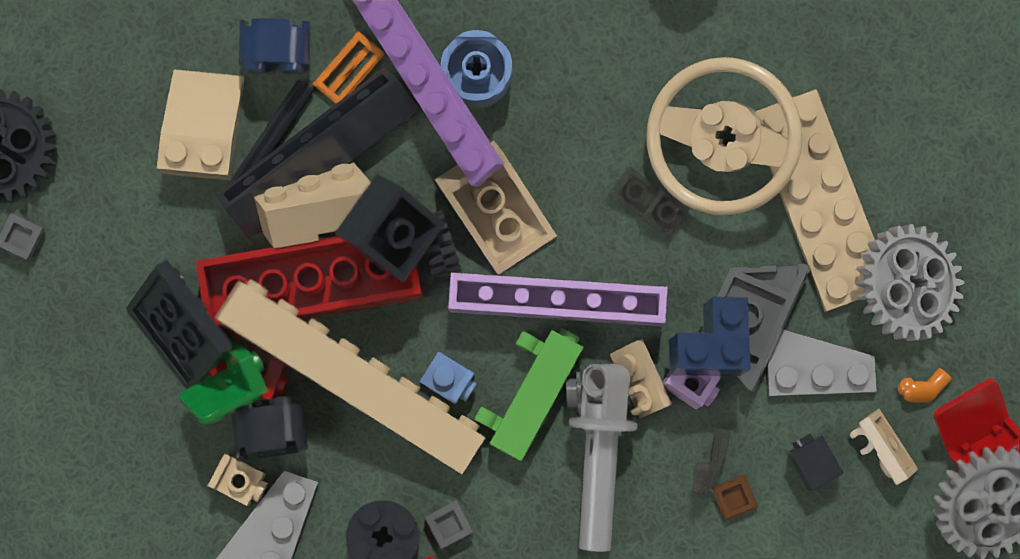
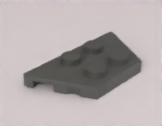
(770, 301)

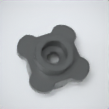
(574, 392)

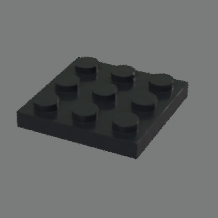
(178, 325)

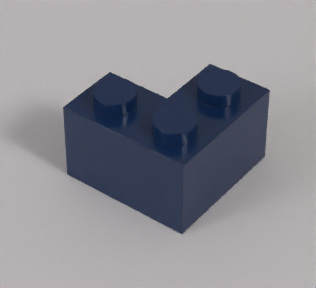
(722, 346)

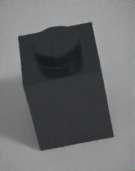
(814, 461)

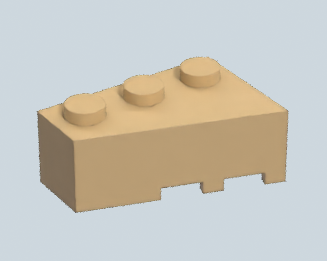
(309, 206)

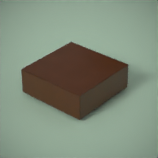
(734, 497)

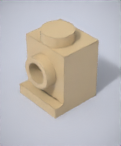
(223, 480)

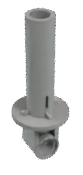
(603, 420)

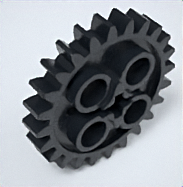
(16, 120)

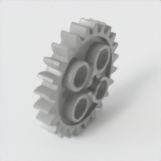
(909, 282)
(989, 504)

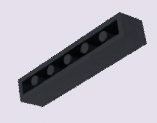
(328, 141)

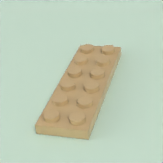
(823, 204)

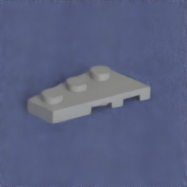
(817, 367)
(275, 522)

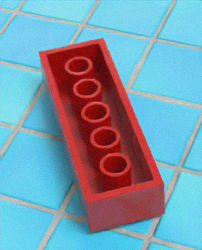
(312, 276)

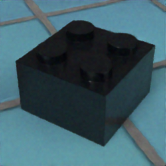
(390, 227)

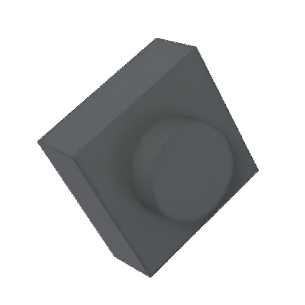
(20, 236)
(448, 524)

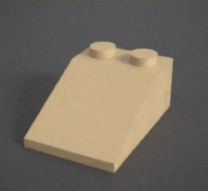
(201, 125)
(498, 213)

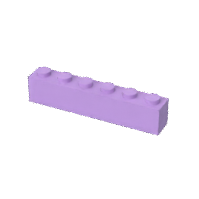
(557, 299)

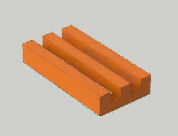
(371, 64)

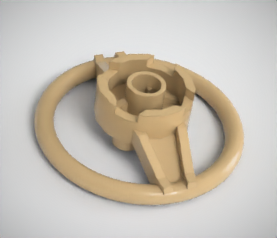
(702, 132)

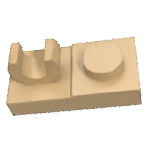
(645, 383)
(893, 456)

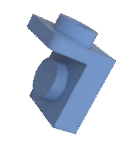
(449, 379)

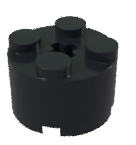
(269, 429)
(372, 518)

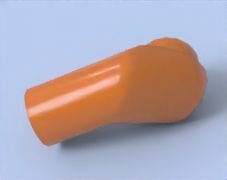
(924, 390)

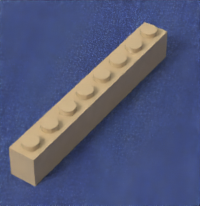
(349, 376)

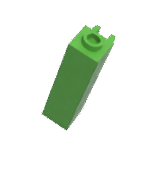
(536, 393)

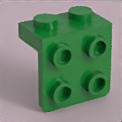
(229, 388)

